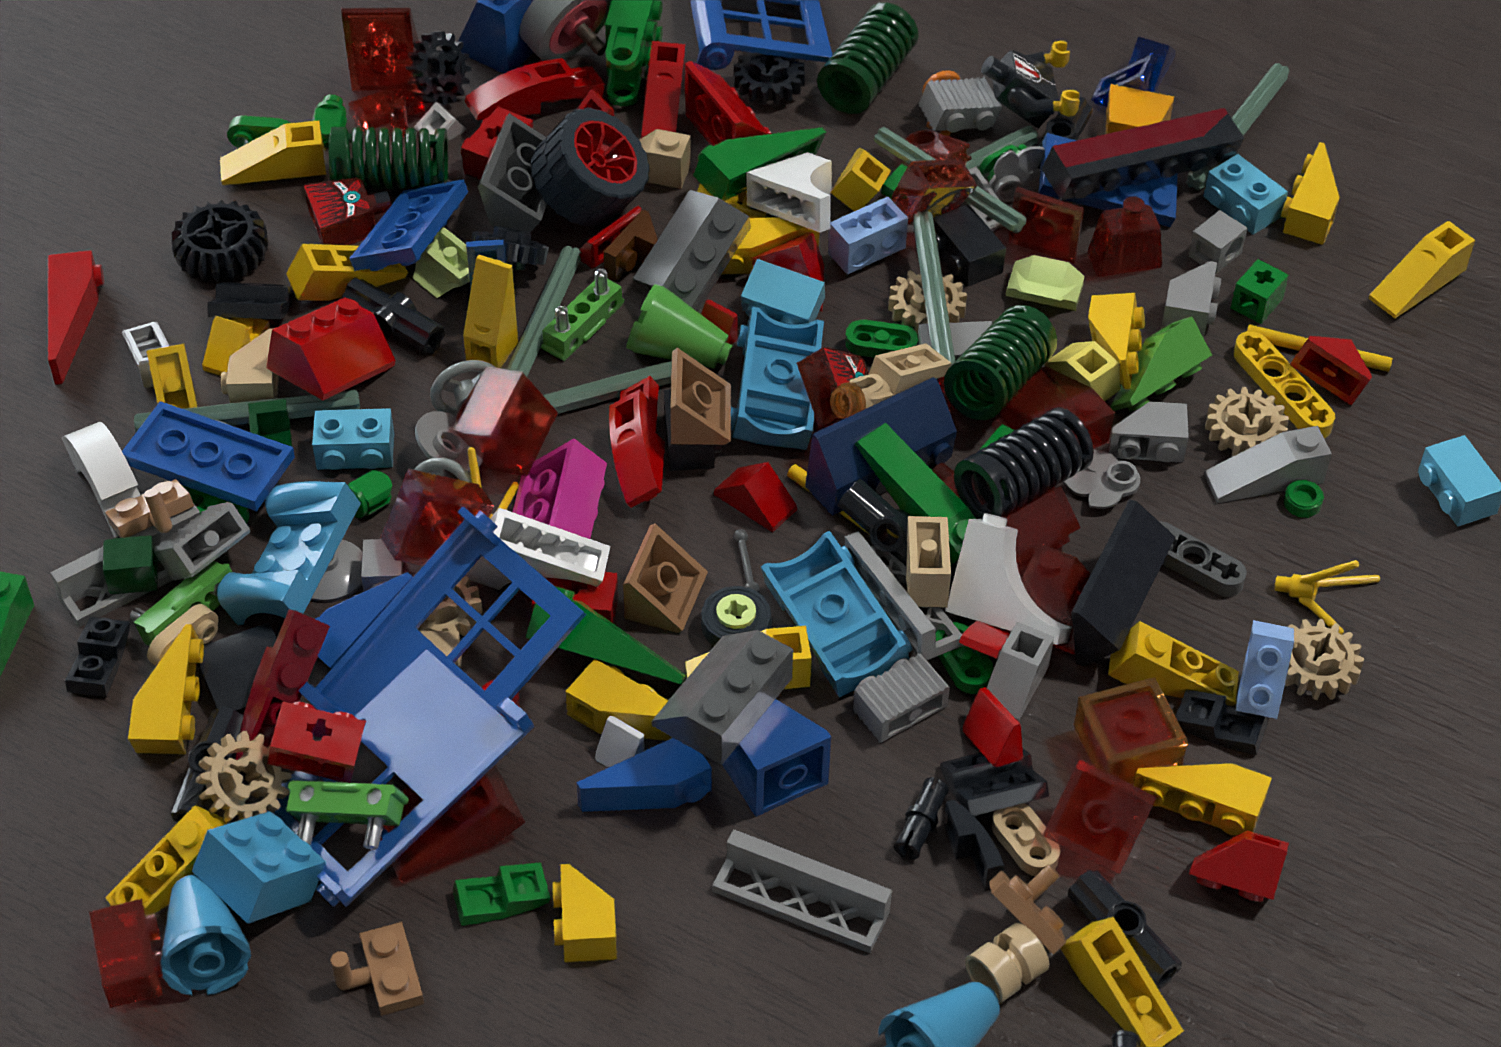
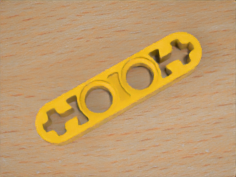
(1288, 382)

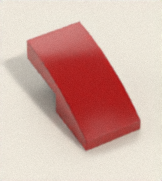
(985, 638)

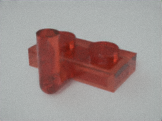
(387, 107)

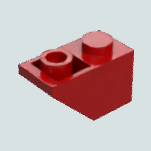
(1245, 863)

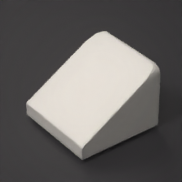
(439, 118)
(618, 742)

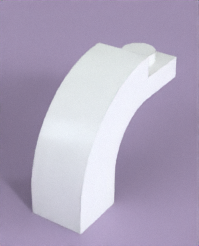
(103, 465)

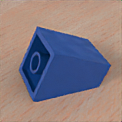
(494, 34)
(779, 759)

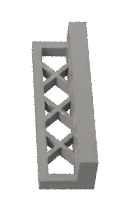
(86, 577)
(897, 603)
(804, 877)

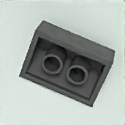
(507, 180)
(694, 248)
(727, 693)

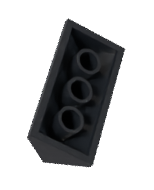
(1119, 584)

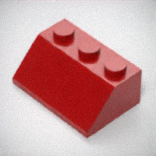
(717, 107)
(330, 349)

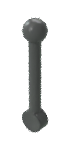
(740, 536)

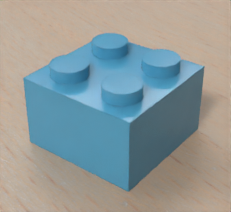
(258, 866)

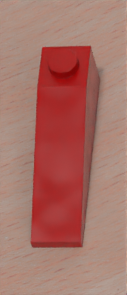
(71, 303)

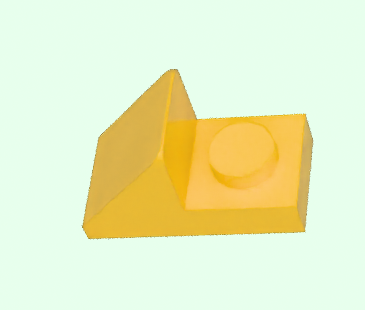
(227, 338)
(172, 376)

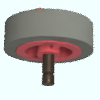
(564, 27)

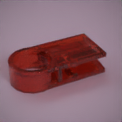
(939, 145)

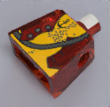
(933, 187)

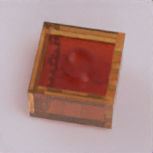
(1129, 729)

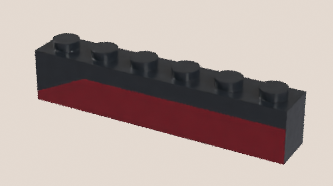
(1142, 154)

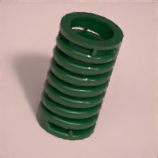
(867, 58)
(388, 173)
(1000, 362)

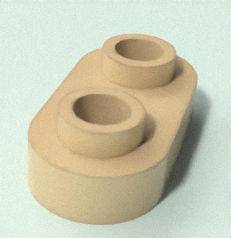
(203, 621)
(1026, 840)

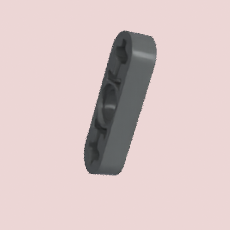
(1200, 572)

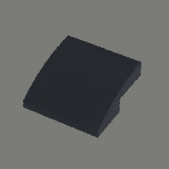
(251, 300)
(232, 665)
(990, 788)

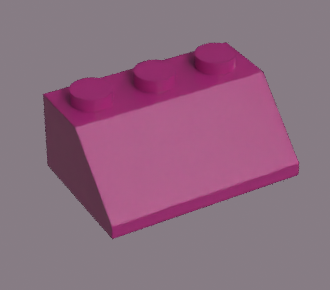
(563, 489)

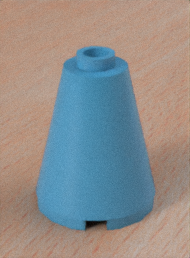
(202, 941)
(945, 1020)

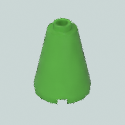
(673, 324)

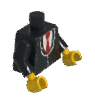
(1028, 84)

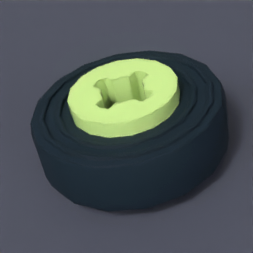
(723, 606)

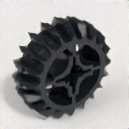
(219, 241)

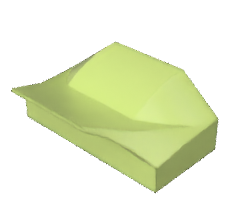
(442, 264)
(1046, 282)

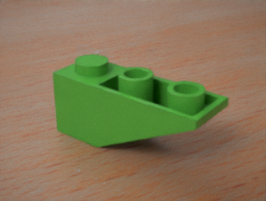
(1164, 357)

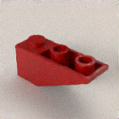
(663, 87)

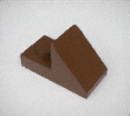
(630, 246)

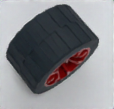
(590, 167)

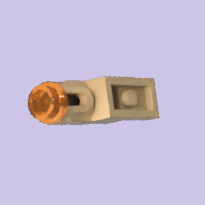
(887, 377)

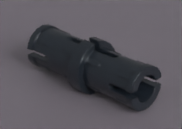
(921, 818)

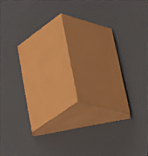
(698, 403)
(662, 583)

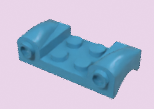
(772, 396)
(309, 528)
(840, 614)

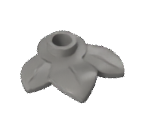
(1017, 171)
(1105, 481)

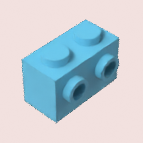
(1245, 193)
(782, 294)
(353, 442)
(1460, 480)

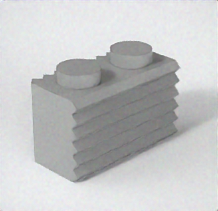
(960, 104)
(201, 541)
(900, 697)

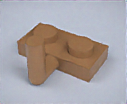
(150, 509)
(1020, 902)
(388, 969)

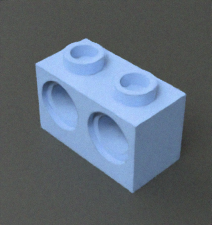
(867, 235)
(1265, 669)

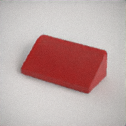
(593, 250)
(993, 730)

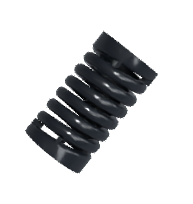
(1024, 464)

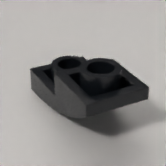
(99, 656)

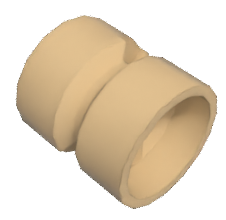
(1008, 961)

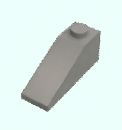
(1271, 466)

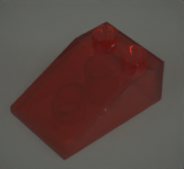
(378, 46)
(1052, 390)
(470, 826)

